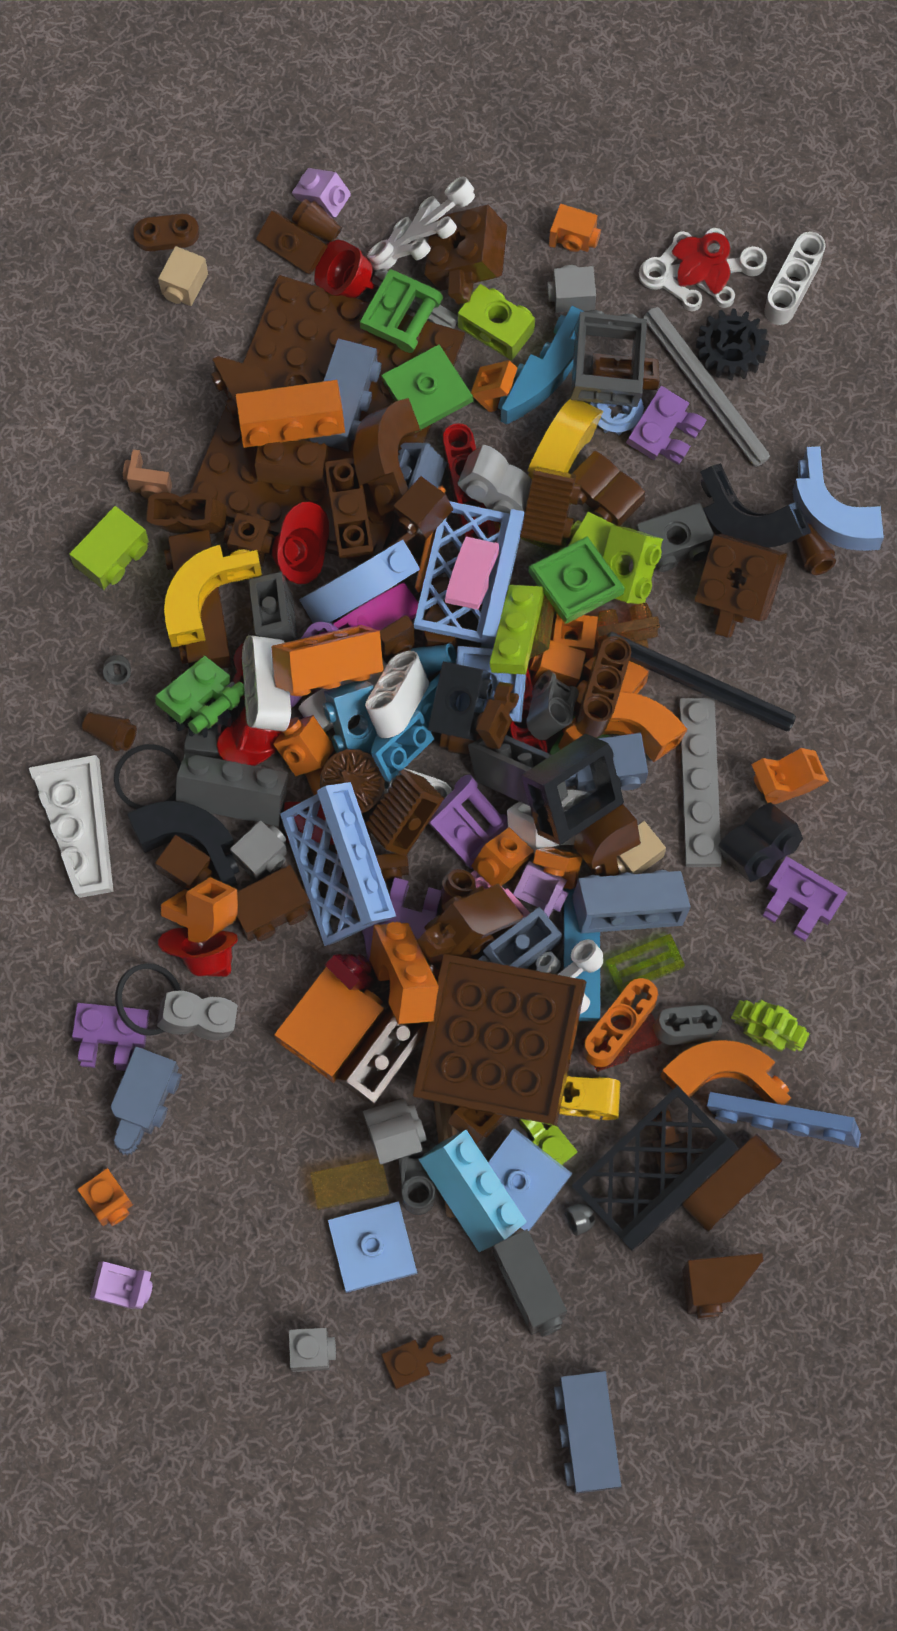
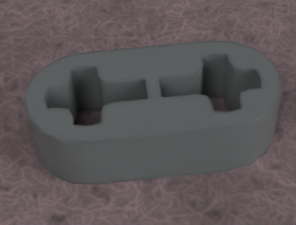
(688, 1030)

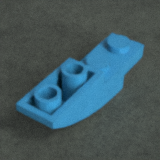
(542, 374)
(398, 751)

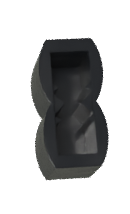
(760, 842)

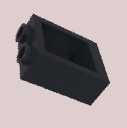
(544, 797)

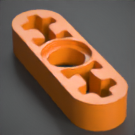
(618, 1037)

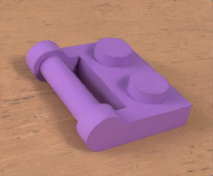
(458, 826)

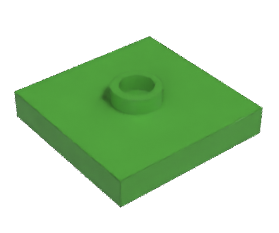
(430, 385)
(576, 580)

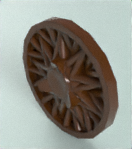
(361, 771)

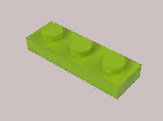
(517, 629)

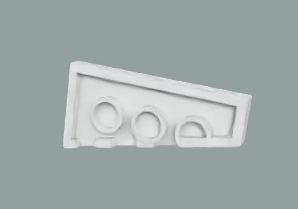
(76, 810)

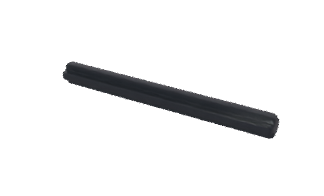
(709, 686)

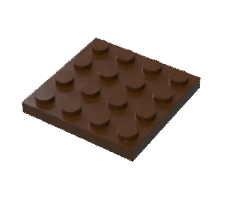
(500, 1039)

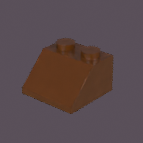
(715, 1282)

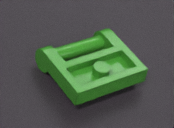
(391, 305)

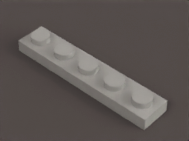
(700, 783)

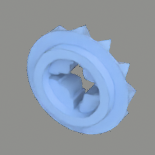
(621, 422)

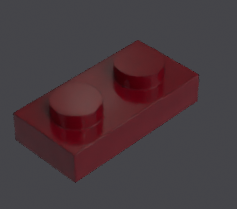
(352, 971)

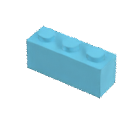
(472, 1190)

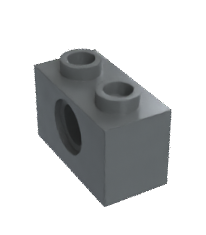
(687, 524)
(273, 607)

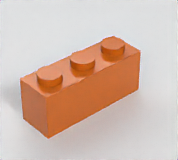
(290, 413)
(327, 659)

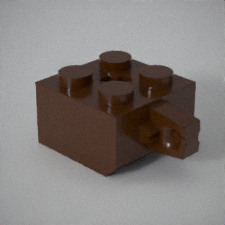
(469, 254)
(722, 589)
(469, 924)

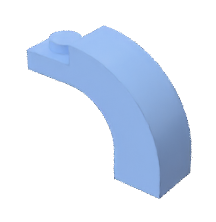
(835, 522)
(360, 584)

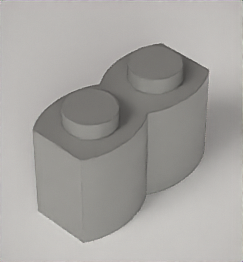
(494, 482)
(187, 1013)
(394, 1130)

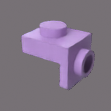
(324, 188)
(541, 889)
(121, 1286)

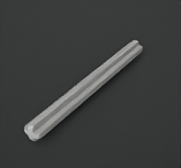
(707, 387)

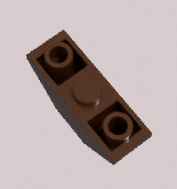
(236, 379)
(348, 509)

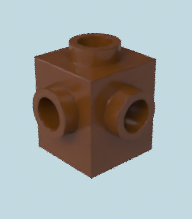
(250, 533)

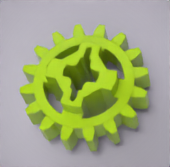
(770, 1025)

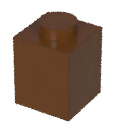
(422, 508)
(184, 864)

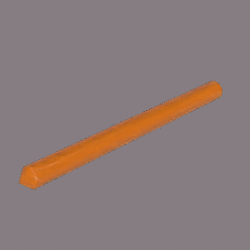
(425, 557)

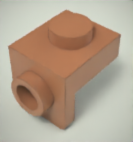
(145, 480)

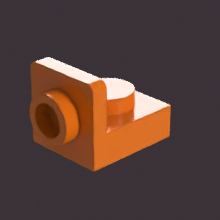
(493, 383)
(559, 863)
(106, 1198)

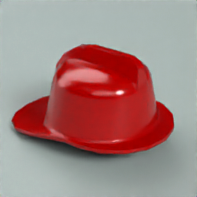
(343, 270)
(296, 558)
(245, 743)
(203, 958)

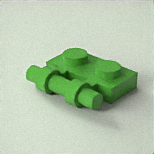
(194, 689)

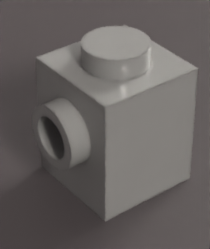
(572, 287)
(260, 850)
(311, 1349)

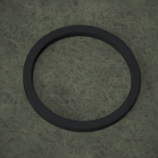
(129, 754)
(119, 989)

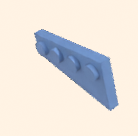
(791, 1119)

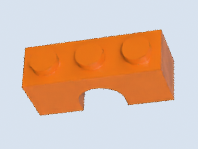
(399, 958)

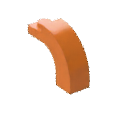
(639, 714)
(725, 1060)

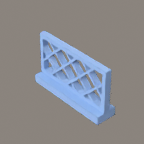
(499, 578)
(353, 856)

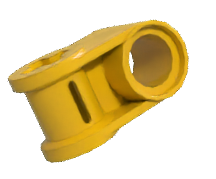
(592, 1098)

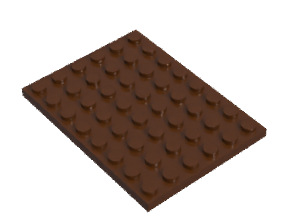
(300, 336)

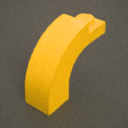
(566, 436)
(195, 582)

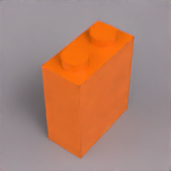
(329, 1024)

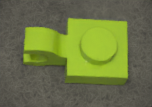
(550, 1141)

